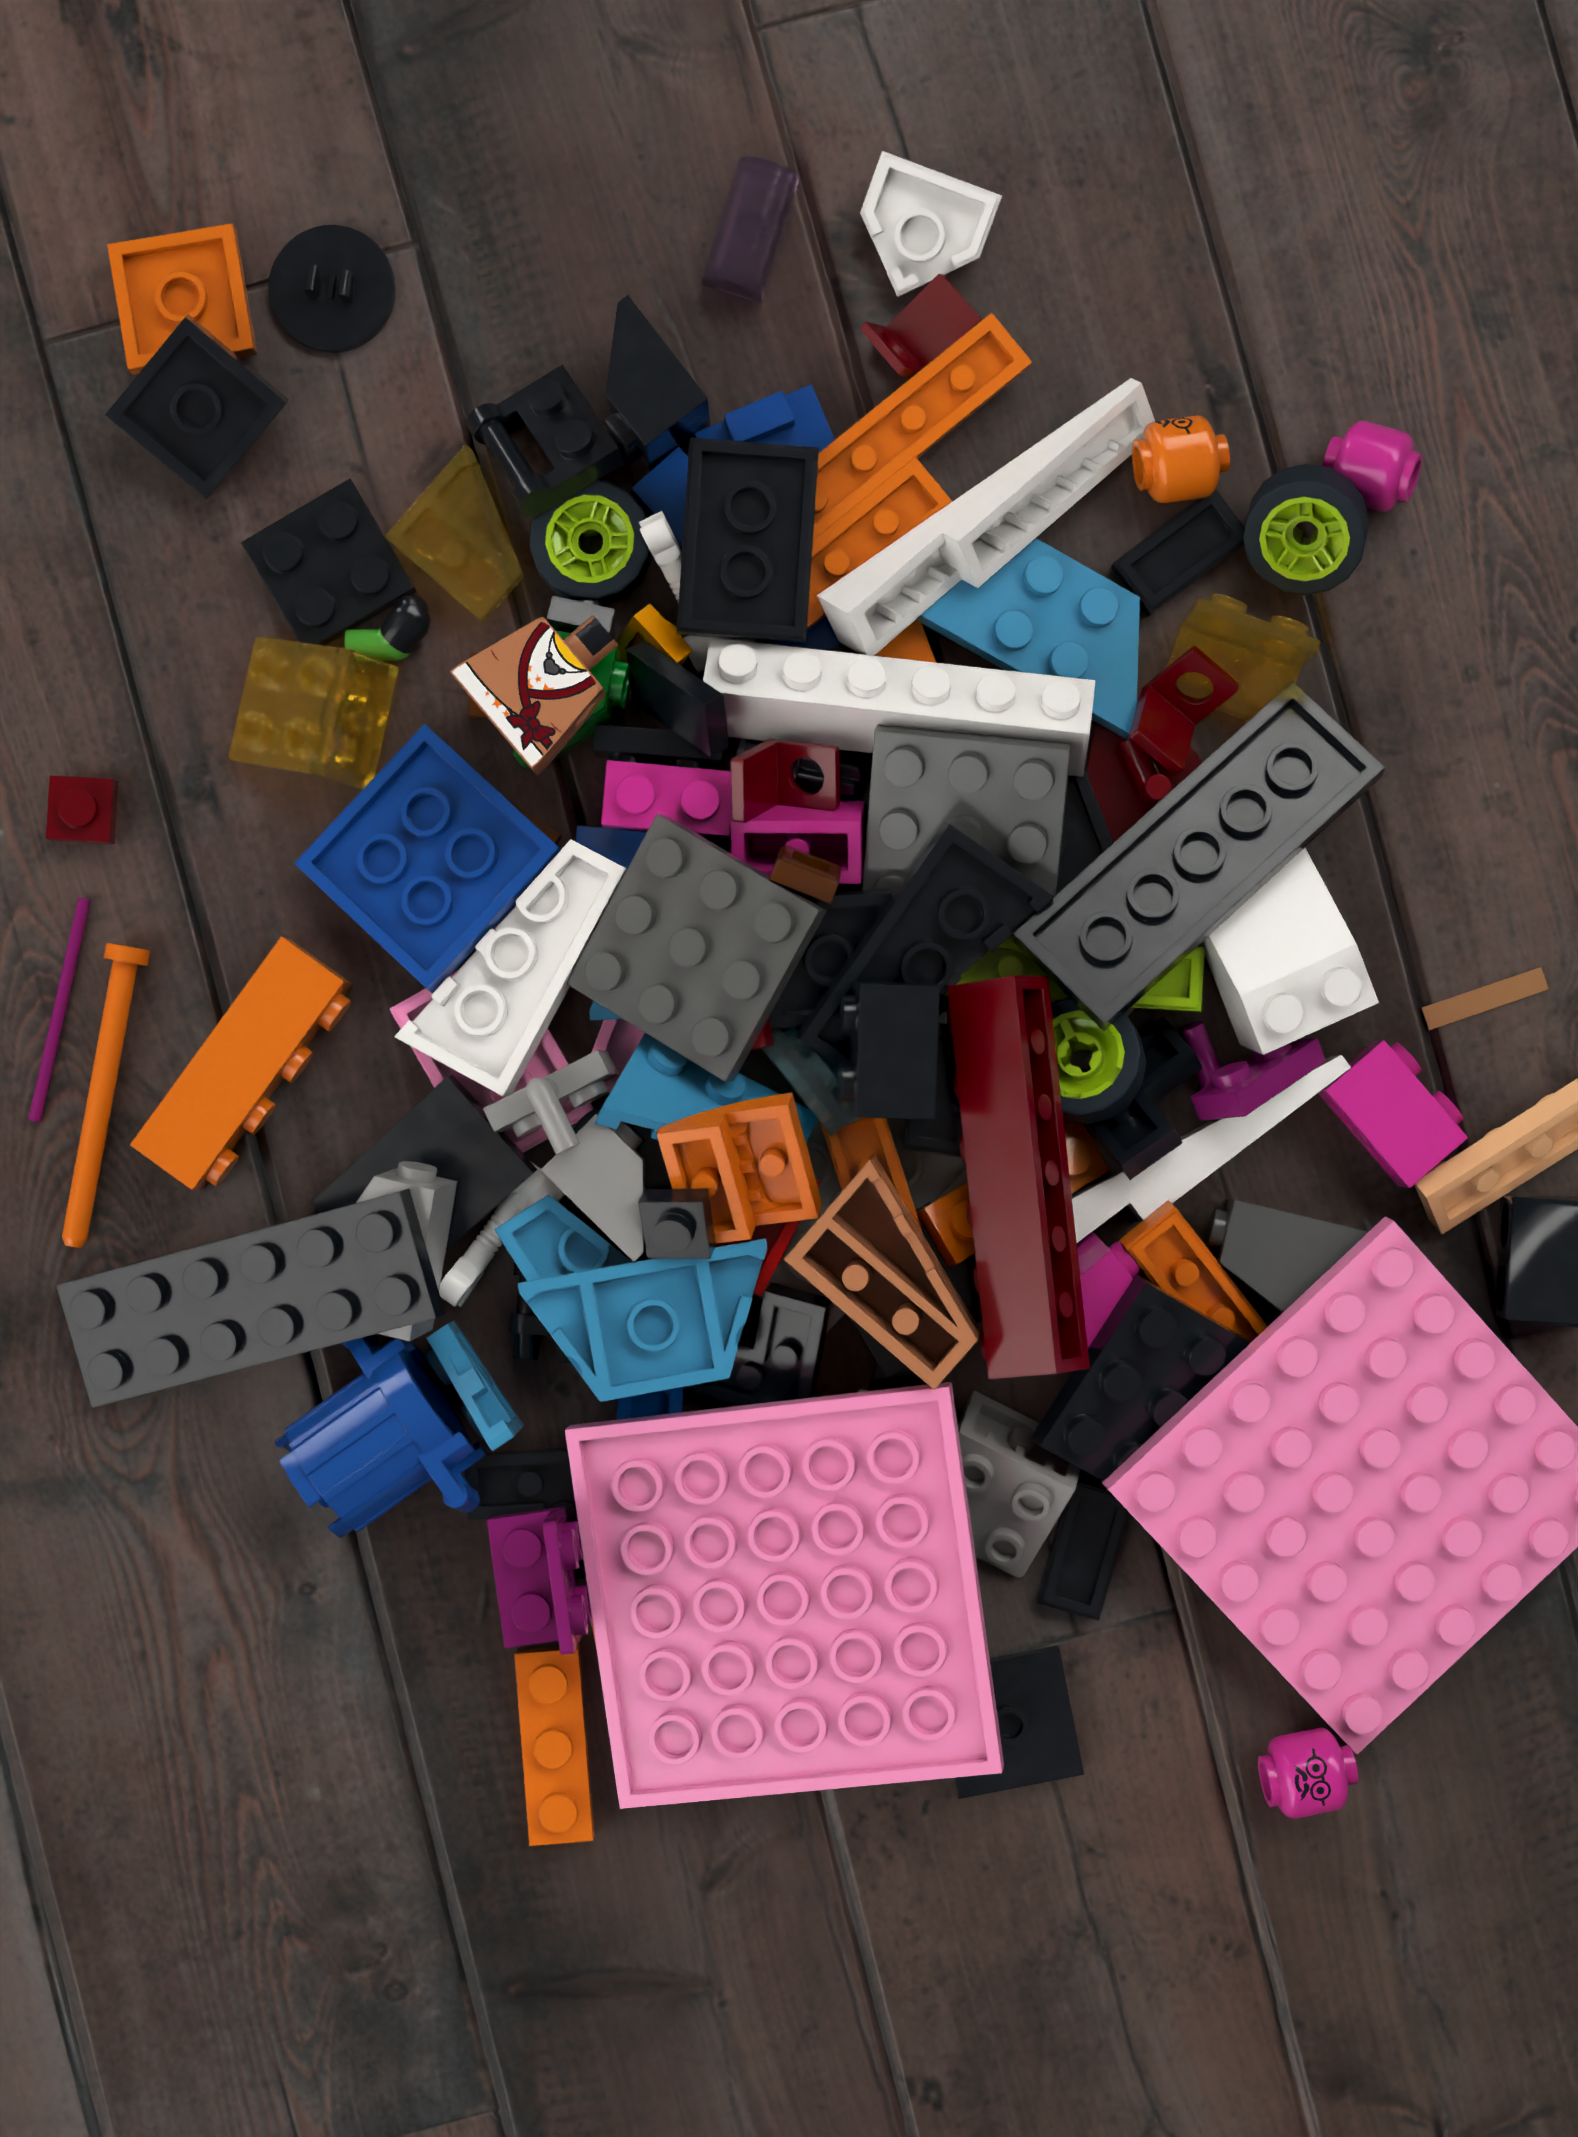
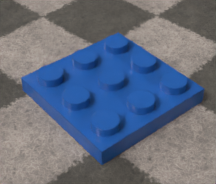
(428, 858)

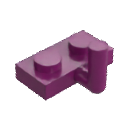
(1248, 1083)

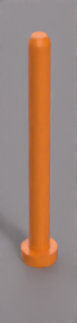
(101, 1090)

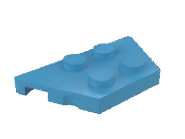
(1052, 620)
(651, 1319)

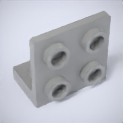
(1010, 1484)

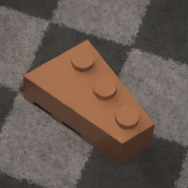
(886, 1276)

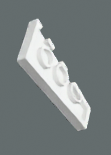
(510, 988)

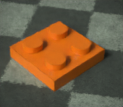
(180, 275)

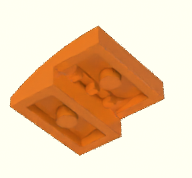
(748, 1160)

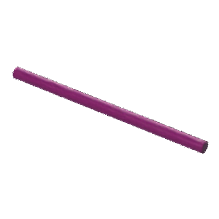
(59, 1010)

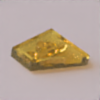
(460, 538)

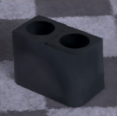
(1538, 1260)

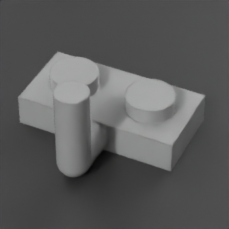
(541, 1100)

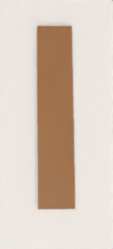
(1485, 998)

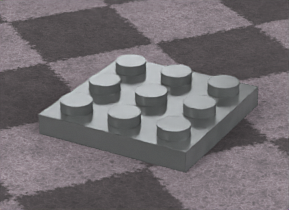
(988, 787)
(696, 947)

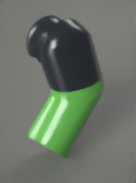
(398, 633)

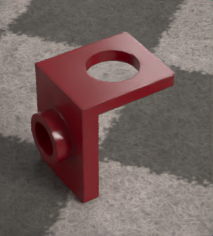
(923, 327)
(1168, 718)
(766, 779)

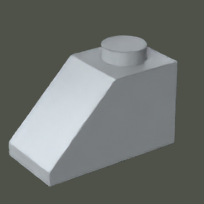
(605, 1181)

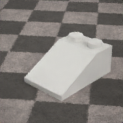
(1287, 961)

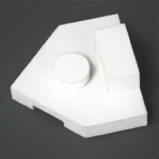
(925, 221)

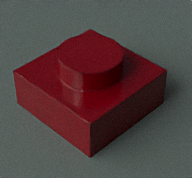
(82, 809)

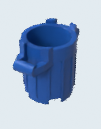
(380, 1440)

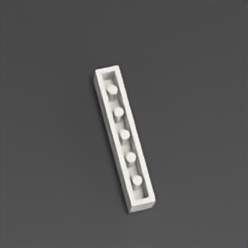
(844, 697)

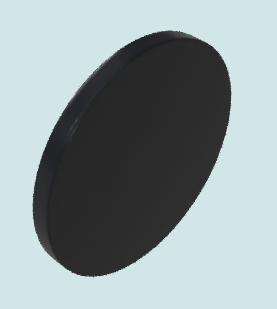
(332, 288)

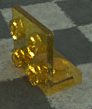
(1251, 650)
(314, 711)

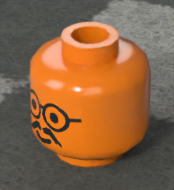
(1179, 459)

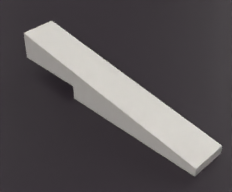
(985, 524)
(1196, 1158)

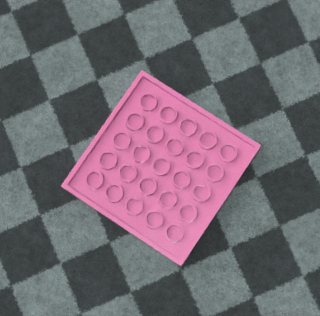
(1364, 1485)
(785, 1597)

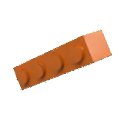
(242, 1066)

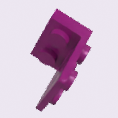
(536, 1578)

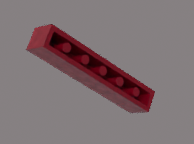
(1017, 1177)

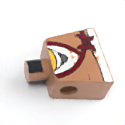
(538, 685)

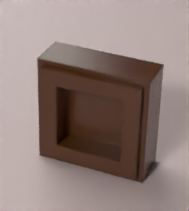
(806, 873)

